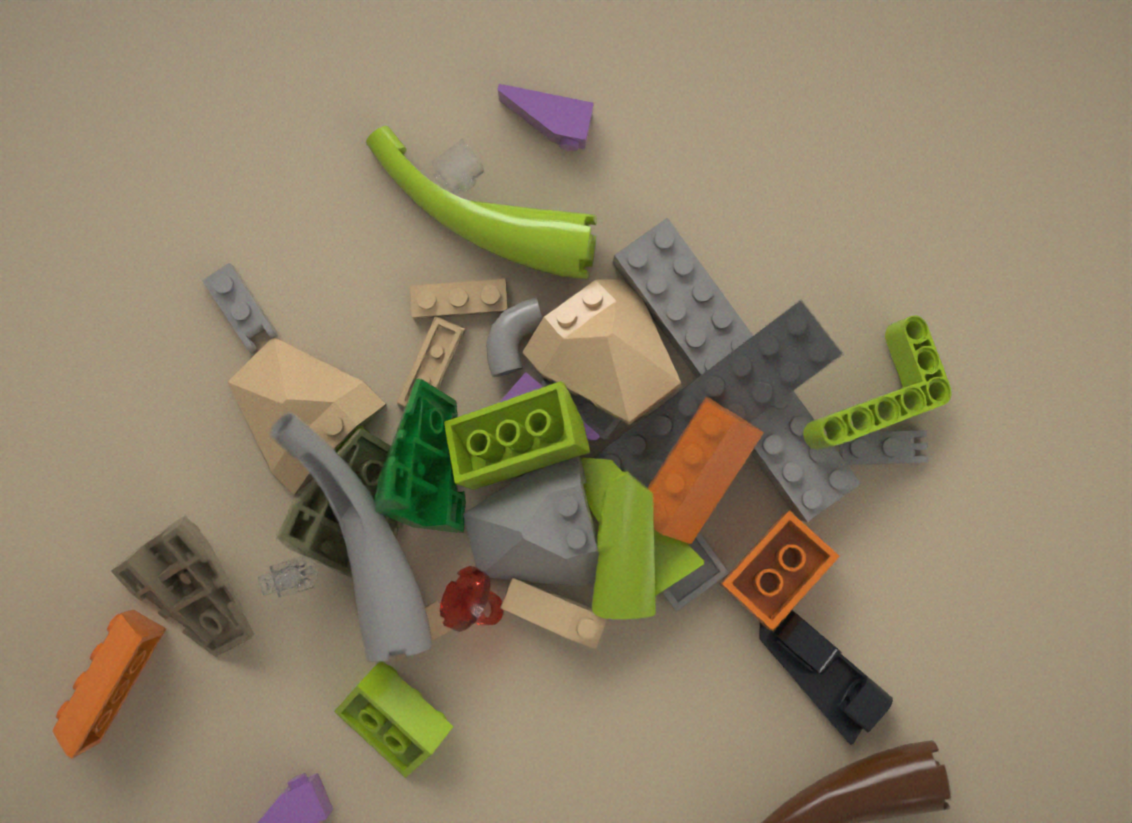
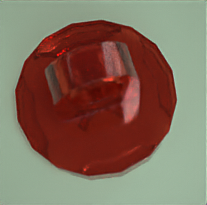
(466, 600)

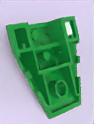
(418, 472)

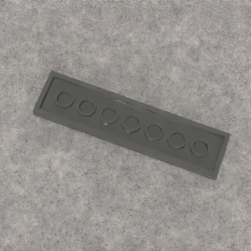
(743, 382)

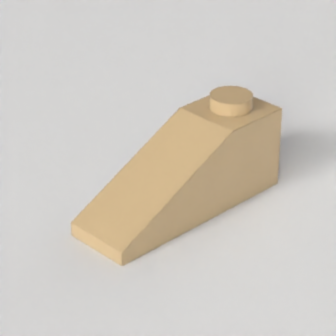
(553, 612)

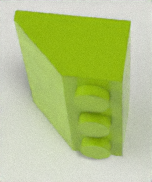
(394, 718)

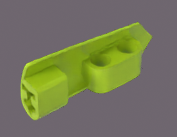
(626, 552)
(672, 557)

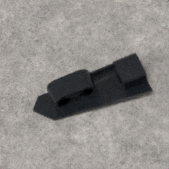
(826, 676)

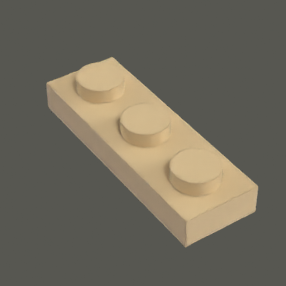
(458, 298)

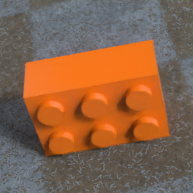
(779, 570)

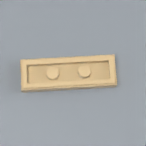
(433, 356)

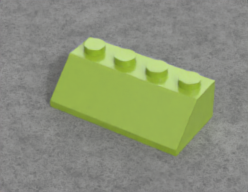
(515, 437)

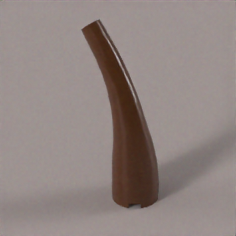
(873, 788)

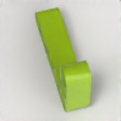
(923, 389)

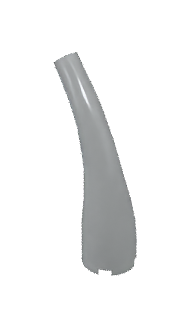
(384, 586)

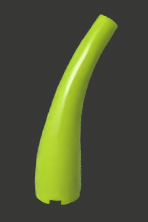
(528, 236)

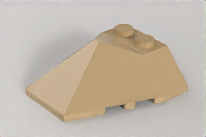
(605, 350)
(323, 397)

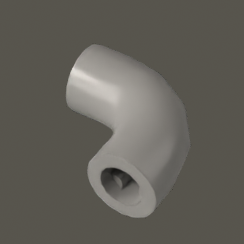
(506, 334)

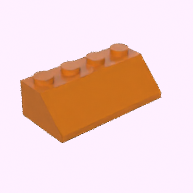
(700, 470)
(107, 682)

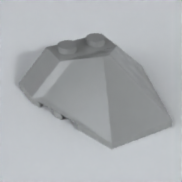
(537, 528)

